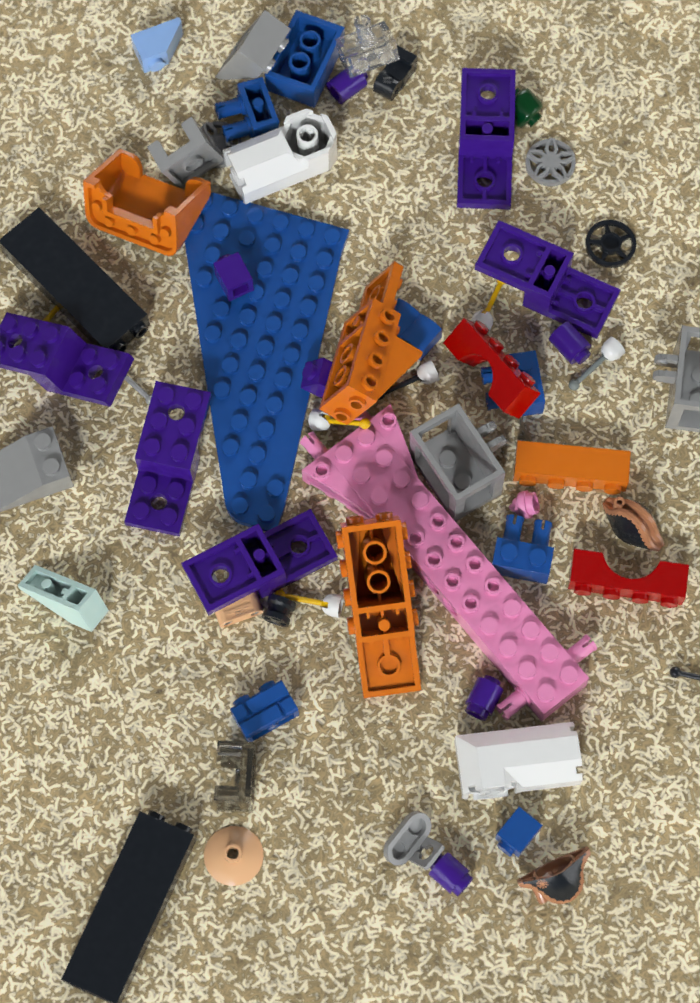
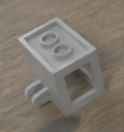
(684, 382)
(459, 462)

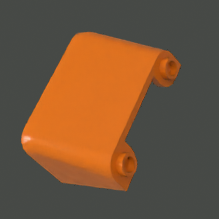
(141, 207)

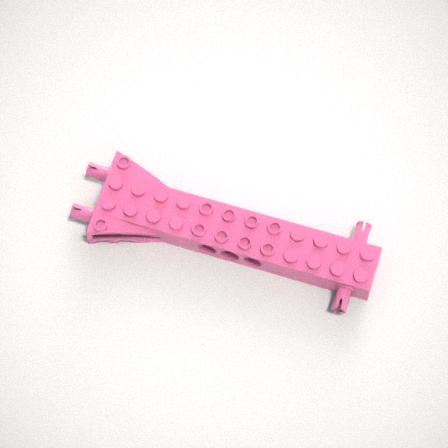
(376, 474)

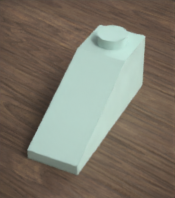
(65, 597)

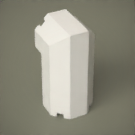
(282, 156)
(518, 760)

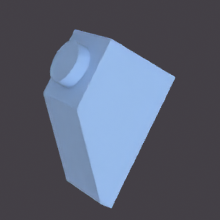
(157, 44)

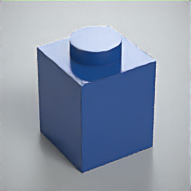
(517, 833)

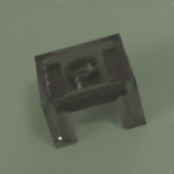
(243, 758)

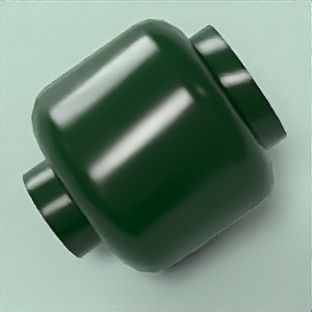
(526, 108)

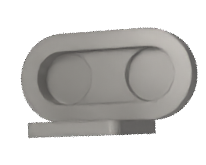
(410, 840)

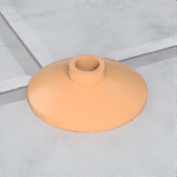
(237, 870)

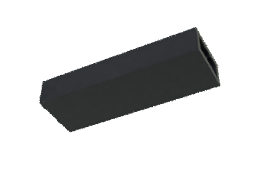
(74, 282)
(130, 907)

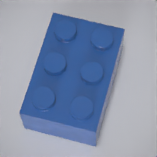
(306, 60)

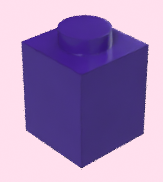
(233, 276)
(315, 376)

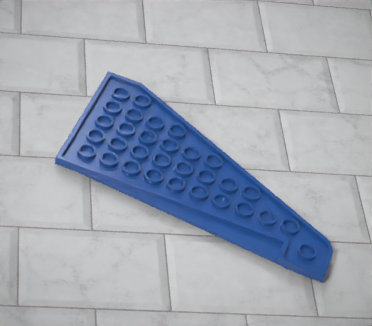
(260, 342)

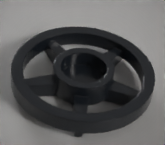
(610, 243)

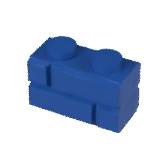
(264, 710)

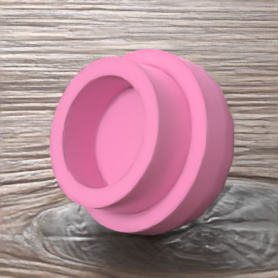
(525, 504)

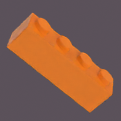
(572, 466)

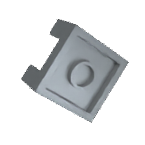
(191, 159)

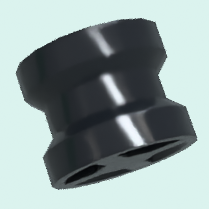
(279, 610)

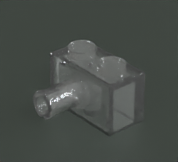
(367, 47)

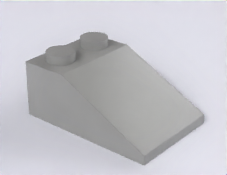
(255, 49)
(32, 469)

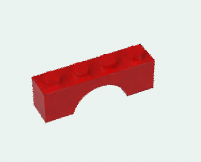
(510, 387)
(663, 585)

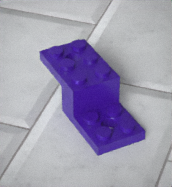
(486, 138)
(547, 279)
(62, 359)
(167, 458)
(259, 561)

